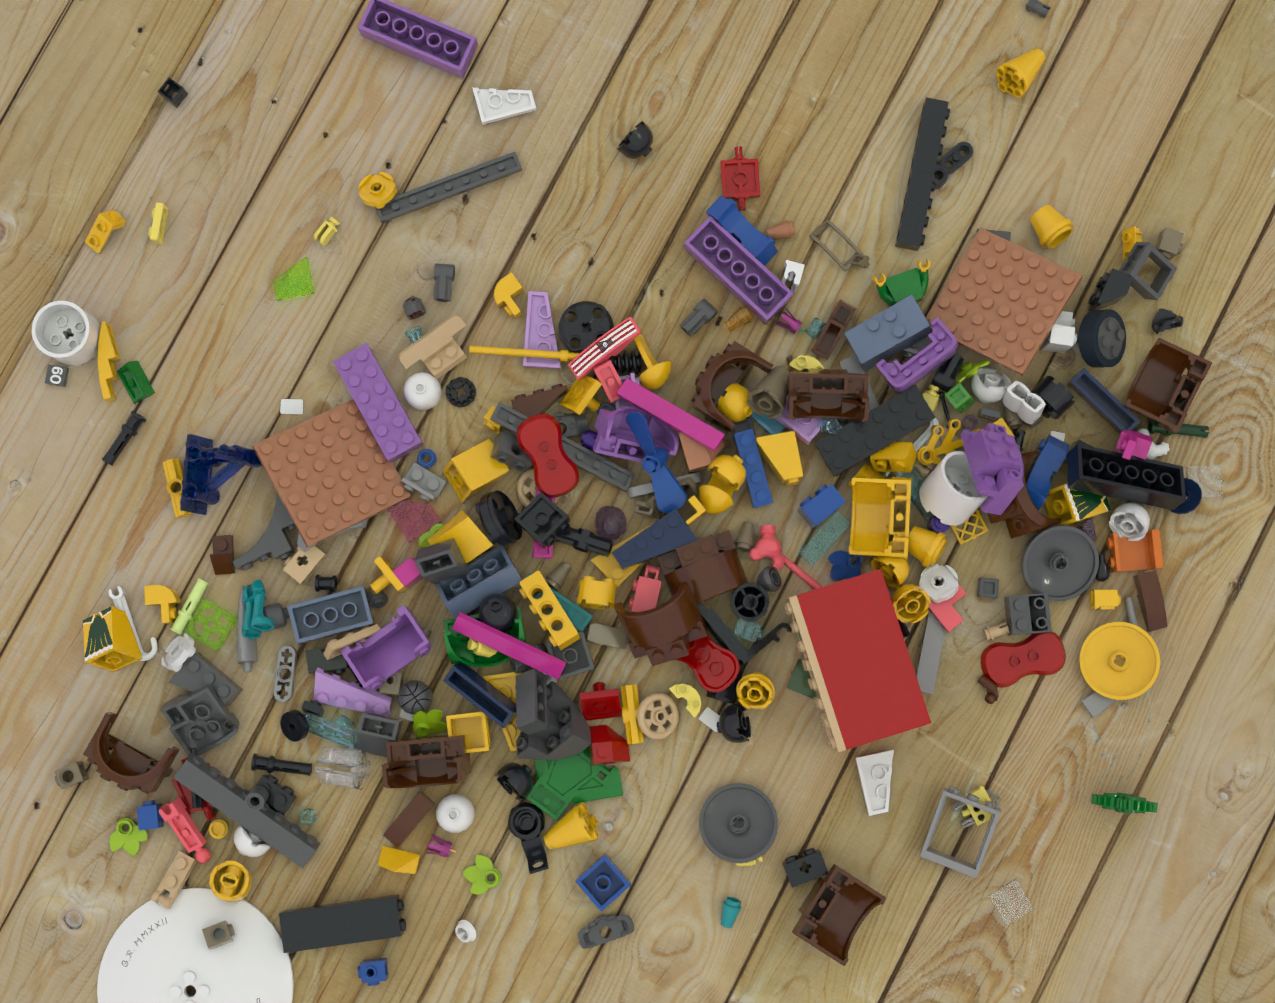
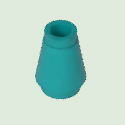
(730, 910)

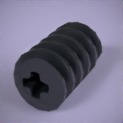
(627, 362)

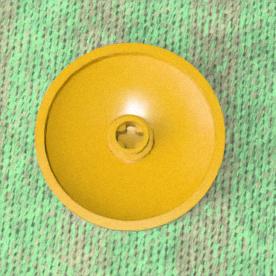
(1119, 661)

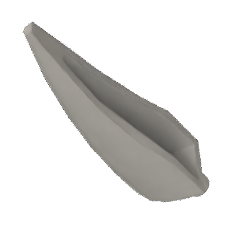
(245, 647)

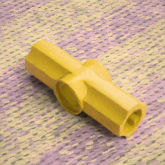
(174, 476)
(629, 712)

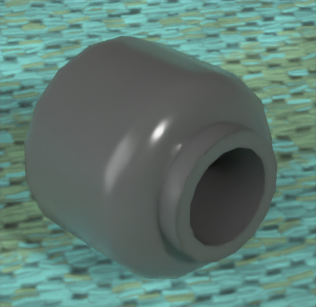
(277, 614)

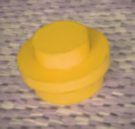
(218, 829)

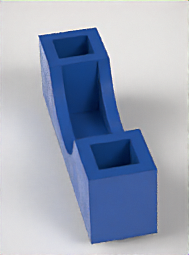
(755, 474)

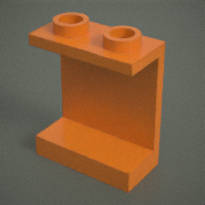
(1135, 555)

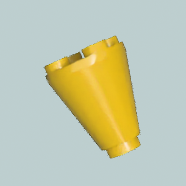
(1018, 73)
(573, 829)

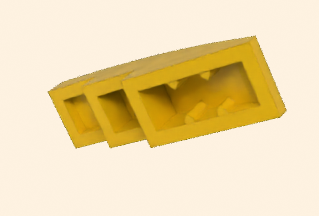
(107, 355)

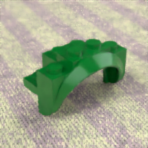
(458, 650)

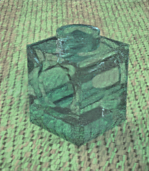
(748, 630)

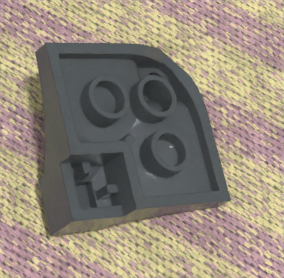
(200, 720)

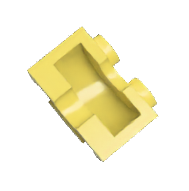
(803, 363)
(690, 694)

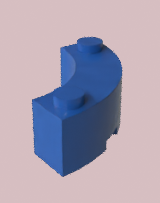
(729, 217)
(1039, 476)

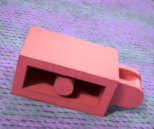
(646, 591)

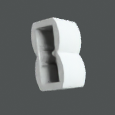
(1025, 404)

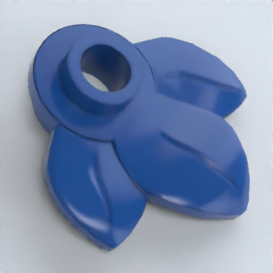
(843, 567)

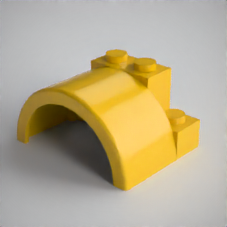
(878, 514)

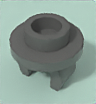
(377, 600)

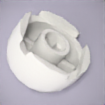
(989, 386)
(422, 391)
(1130, 521)
(455, 813)
(248, 843)

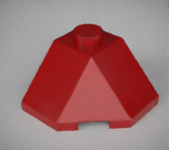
(607, 746)

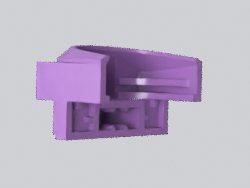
(991, 453)

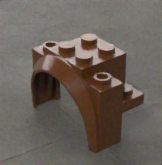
(719, 376)
(828, 394)
(1021, 514)
(426, 762)
(126, 764)

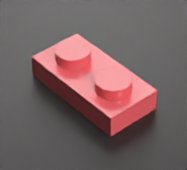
(609, 379)

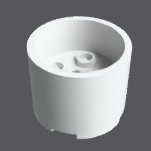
(55, 324)
(951, 490)

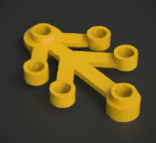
(947, 445)

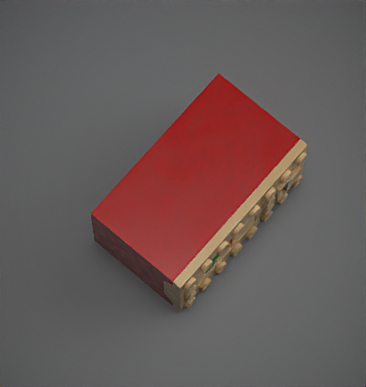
(857, 661)

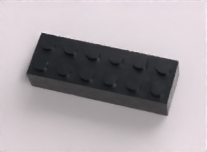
(884, 426)
(1131, 480)

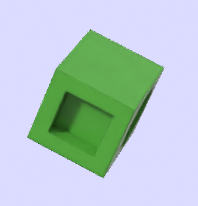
(960, 398)

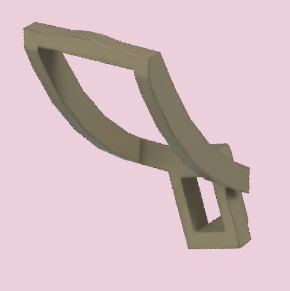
(853, 261)
(649, 509)

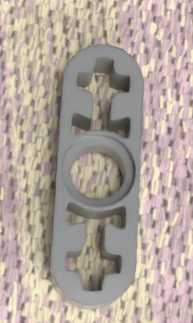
(288, 688)

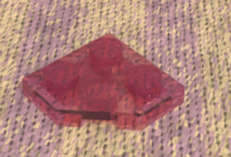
(414, 518)

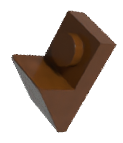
(223, 555)

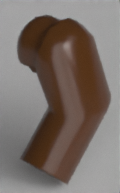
(991, 688)

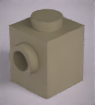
(1169, 243)
(393, 684)

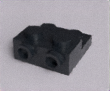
(543, 520)
(279, 797)

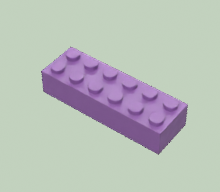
(418, 36)
(738, 270)
(378, 403)

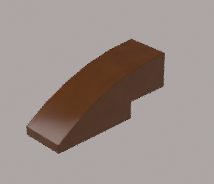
(833, 329)
(1151, 600)
(409, 819)

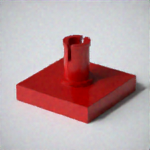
(600, 703)

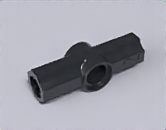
(585, 541)

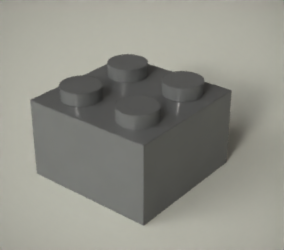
(576, 655)

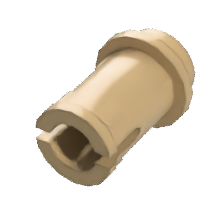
(995, 631)

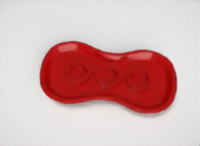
(542, 441)
(1009, 662)
(712, 664)

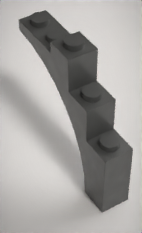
(273, 541)

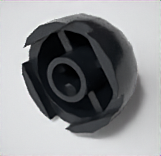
(637, 142)
(749, 602)
(498, 612)
(734, 724)
(516, 779)

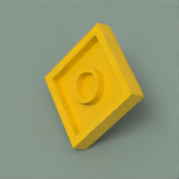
(581, 395)
(387, 577)

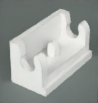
(792, 272)

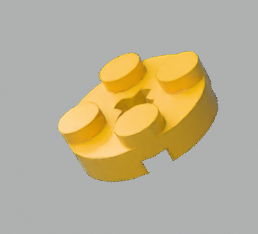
(377, 198)

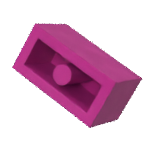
(408, 573)

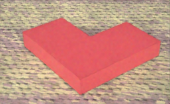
(945, 612)

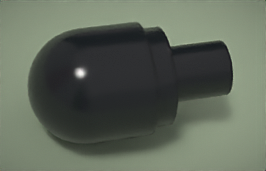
(1103, 570)

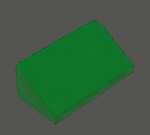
(135, 381)

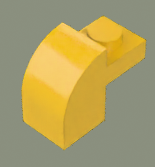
(505, 291)
(166, 598)

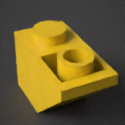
(894, 458)

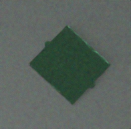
(799, 682)

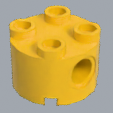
(596, 593)
(230, 881)

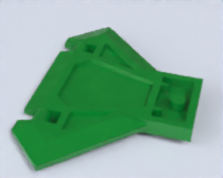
(572, 782)

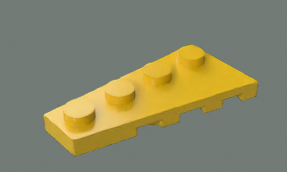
(610, 566)
(506, 684)

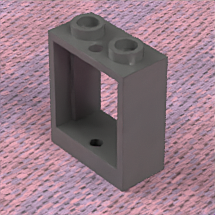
(1139, 254)

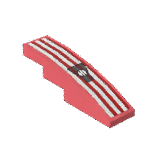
(604, 347)

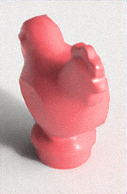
(768, 547)

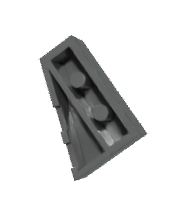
(200, 672)

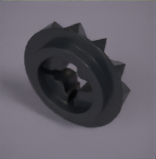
(463, 400)

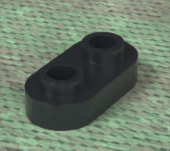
(955, 158)

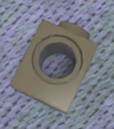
(79, 773)
(209, 934)

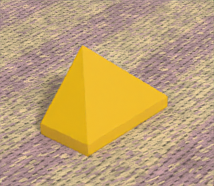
(398, 860)

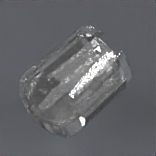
(342, 757)

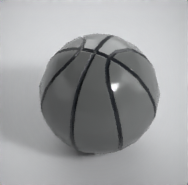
(414, 697)

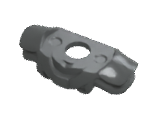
(575, 423)
(591, 936)

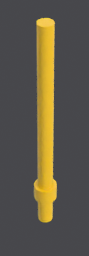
(564, 355)

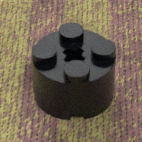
(1056, 397)

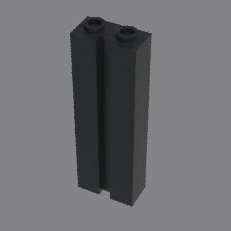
(342, 923)

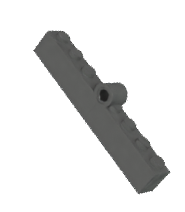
(247, 810)

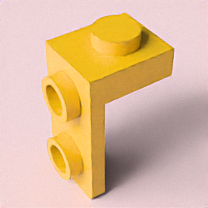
(102, 228)

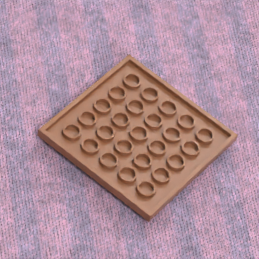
(1003, 300)
(330, 473)

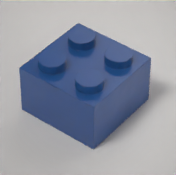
(821, 506)
(603, 882)

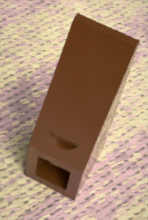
(539, 401)

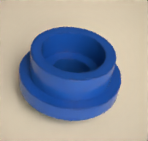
(420, 458)

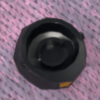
(526, 821)

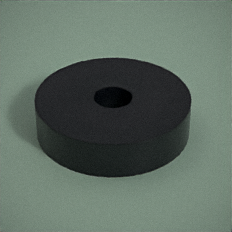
(294, 725)

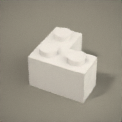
(1062, 334)

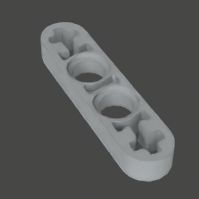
(647, 489)

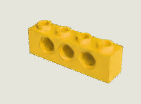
(568, 633)

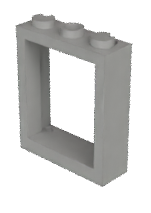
(950, 861)

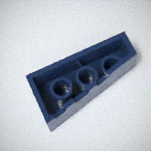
(656, 540)

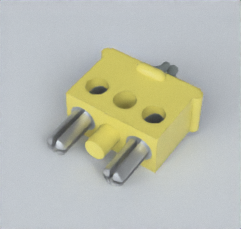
(983, 796)

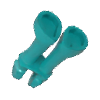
(254, 617)

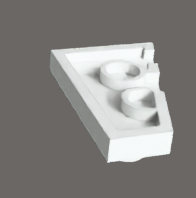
(502, 104)
(875, 779)

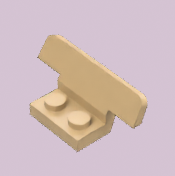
(437, 348)

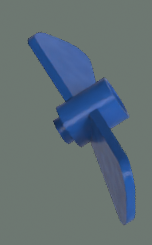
(666, 488)

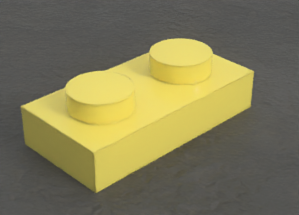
(159, 217)

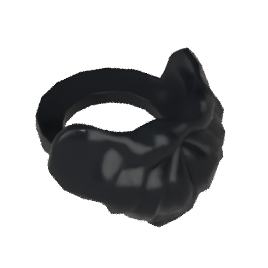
(1165, 320)

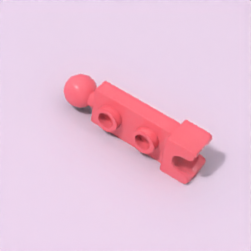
(185, 829)

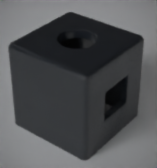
(173, 87)

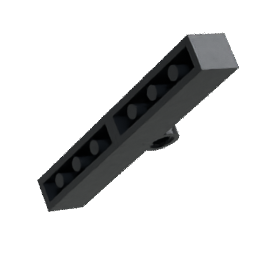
(922, 173)

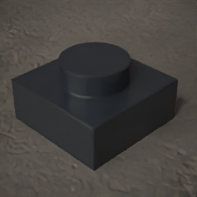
(744, 425)
(313, 707)

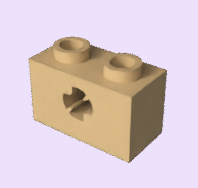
(303, 572)

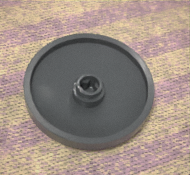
(1060, 562)
(738, 823)

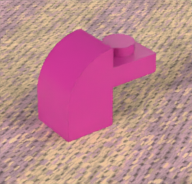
(1133, 444)

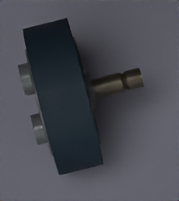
(1102, 338)

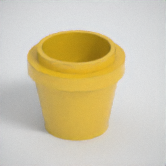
(1051, 227)
(926, 545)

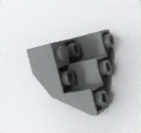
(566, 730)

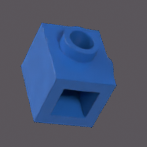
(149, 816)
(373, 971)

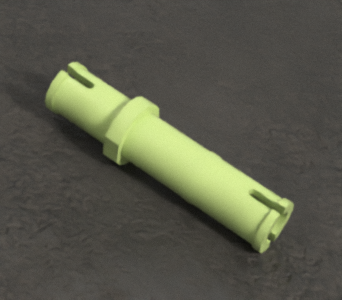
(189, 606)

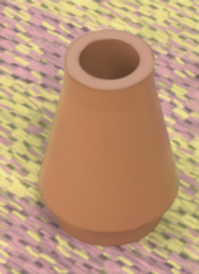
(782, 230)

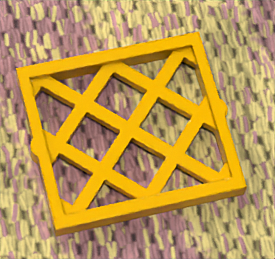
(973, 536)

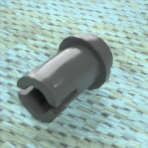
(1038, 7)

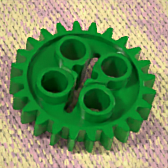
(1124, 803)

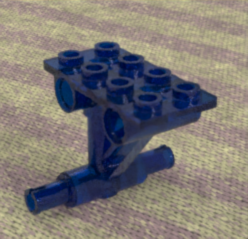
(198, 484)

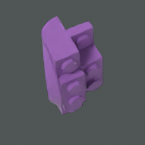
(618, 440)

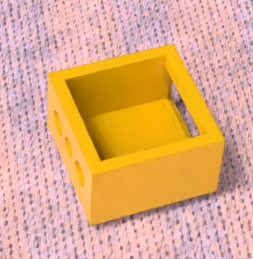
(474, 727)

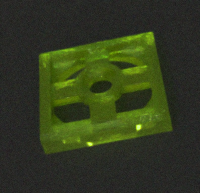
(231, 619)

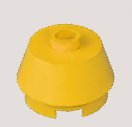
(755, 691)

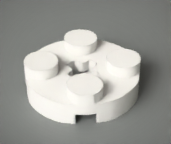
(943, 592)
(178, 652)

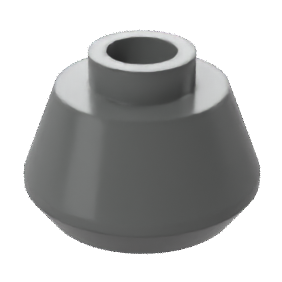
(769, 579)

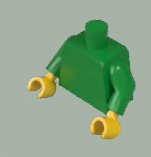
(904, 284)

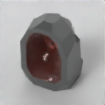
(414, 308)

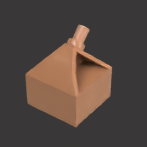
(696, 455)

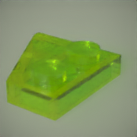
(294, 282)

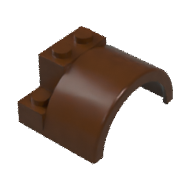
(1161, 389)
(704, 567)
(664, 630)
(835, 912)

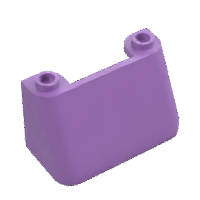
(922, 364)
(387, 650)

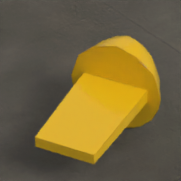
(656, 373)
(715, 496)

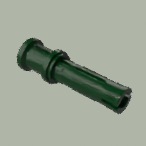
(1186, 429)

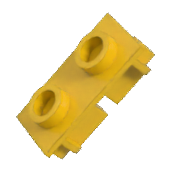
(1129, 238)

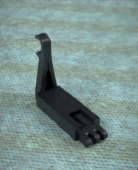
(729, 641)

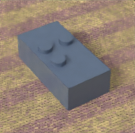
(888, 332)
(487, 576)
(330, 615)

